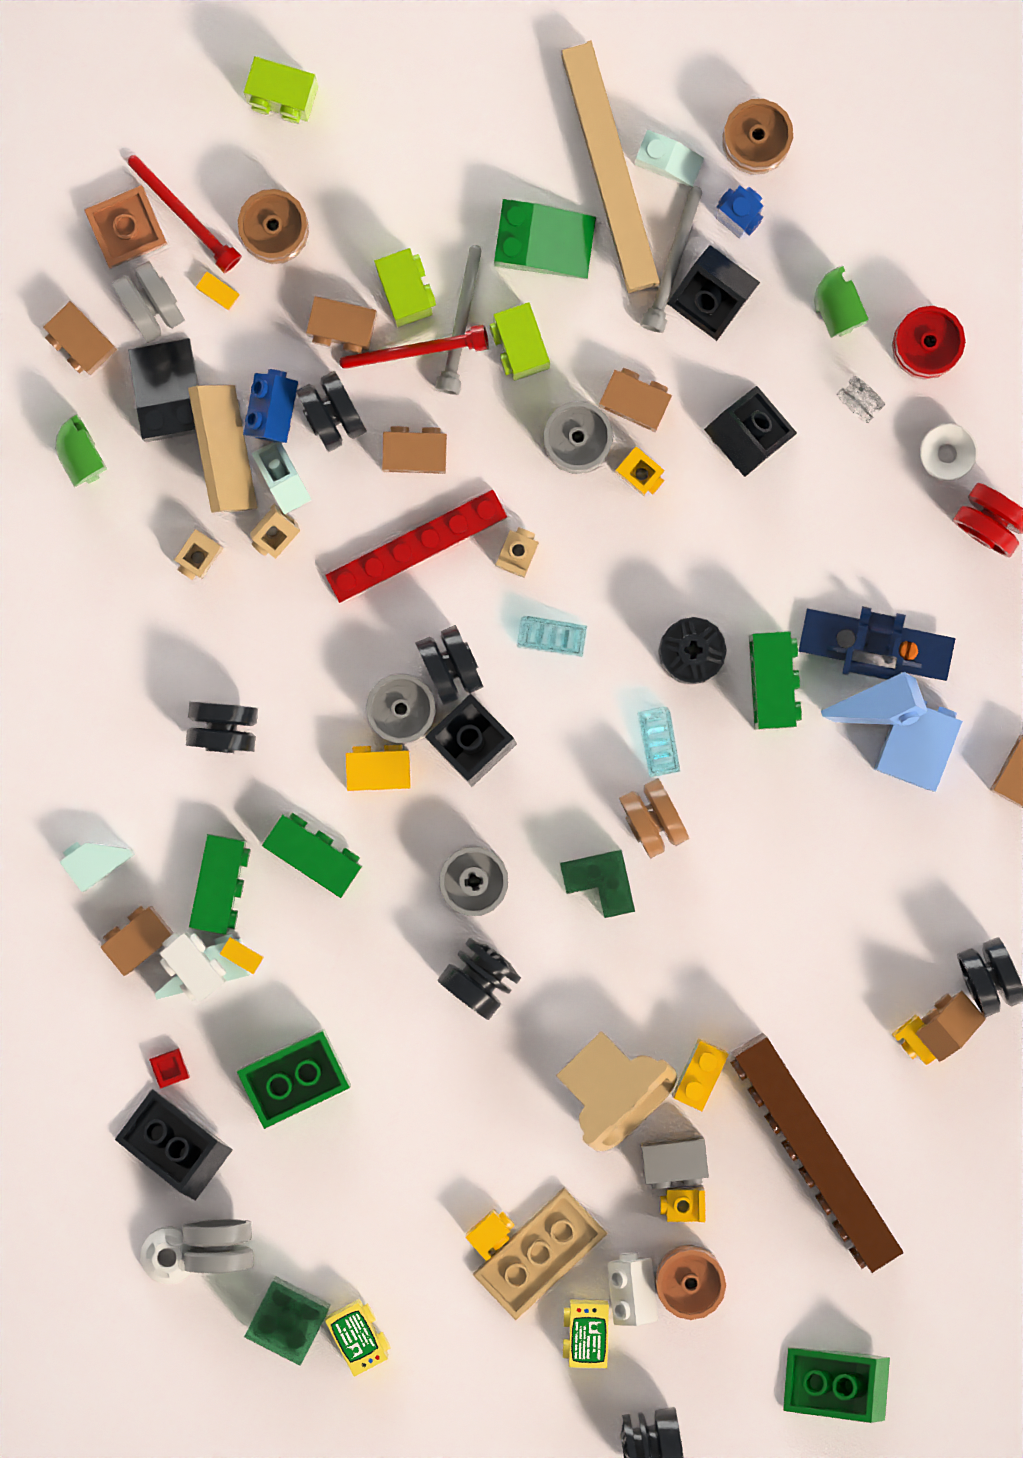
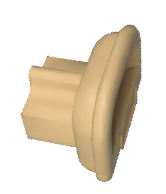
(615, 1090)

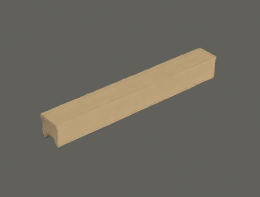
(610, 167)

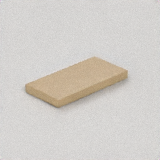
(222, 448)
(540, 1253)

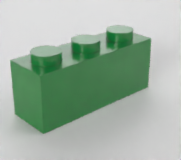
(313, 854)
(219, 884)

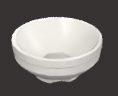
(960, 440)
(159, 1239)

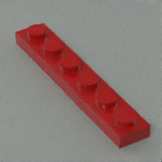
(416, 546)

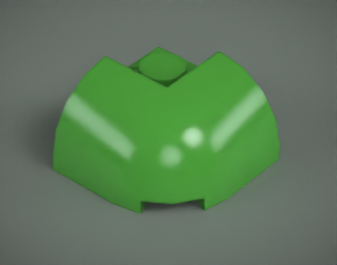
(839, 304)
(78, 453)

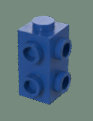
(740, 210)
(270, 406)

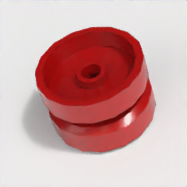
(942, 329)
(993, 520)

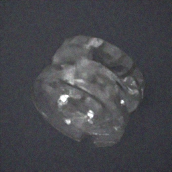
(860, 399)

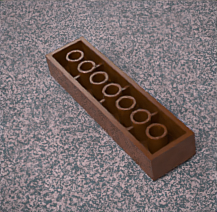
(813, 1146)

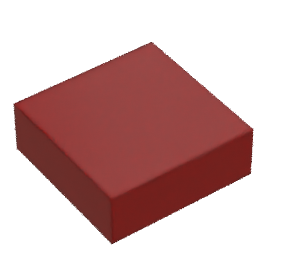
(169, 1068)

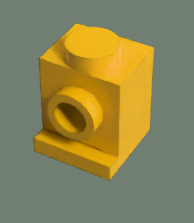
(639, 460)
(913, 1044)
(693, 1195)
(490, 1233)

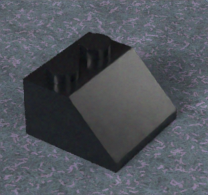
(713, 292)
(750, 431)
(471, 740)

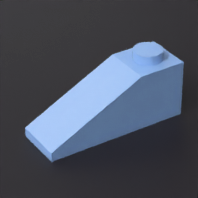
(889, 702)

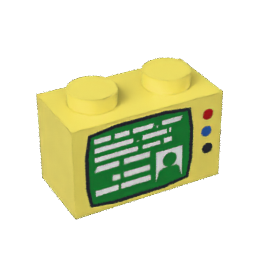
(587, 1333)
(358, 1337)

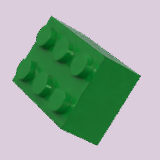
(774, 680)
(294, 1078)

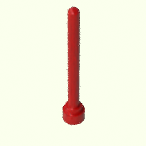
(225, 256)
(473, 339)

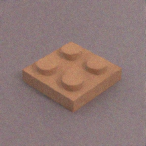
(125, 227)

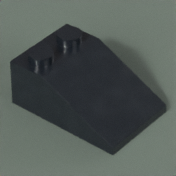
(161, 389)
(173, 1145)

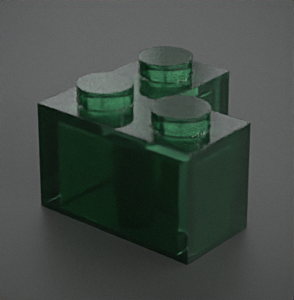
(607, 874)

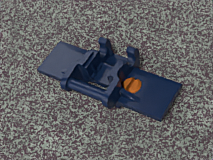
(878, 634)

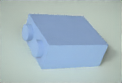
(920, 750)

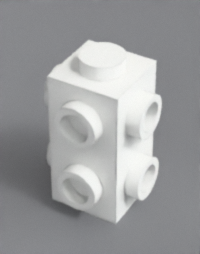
(186, 958)
(632, 1290)

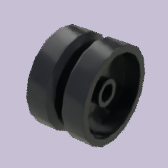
(331, 411)
(450, 664)
(221, 728)
(987, 978)

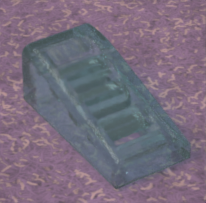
(525, 635)
(651, 715)

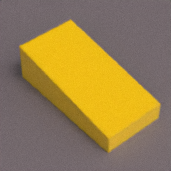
(217, 291)
(241, 955)

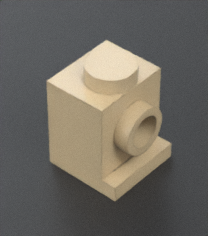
(197, 543)
(274, 544)
(517, 564)

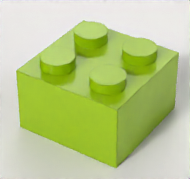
(280, 90)
(404, 288)
(521, 342)

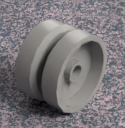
(149, 301)
(569, 420)
(405, 690)
(464, 897)
(218, 1246)

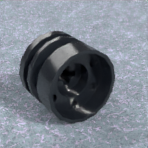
(678, 663)
(479, 978)
(652, 1441)

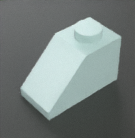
(668, 158)
(281, 476)
(93, 862)

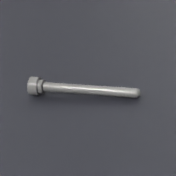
(655, 317)
(449, 379)

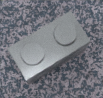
(675, 1161)

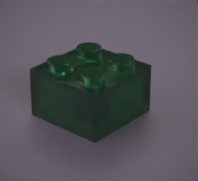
(287, 1320)

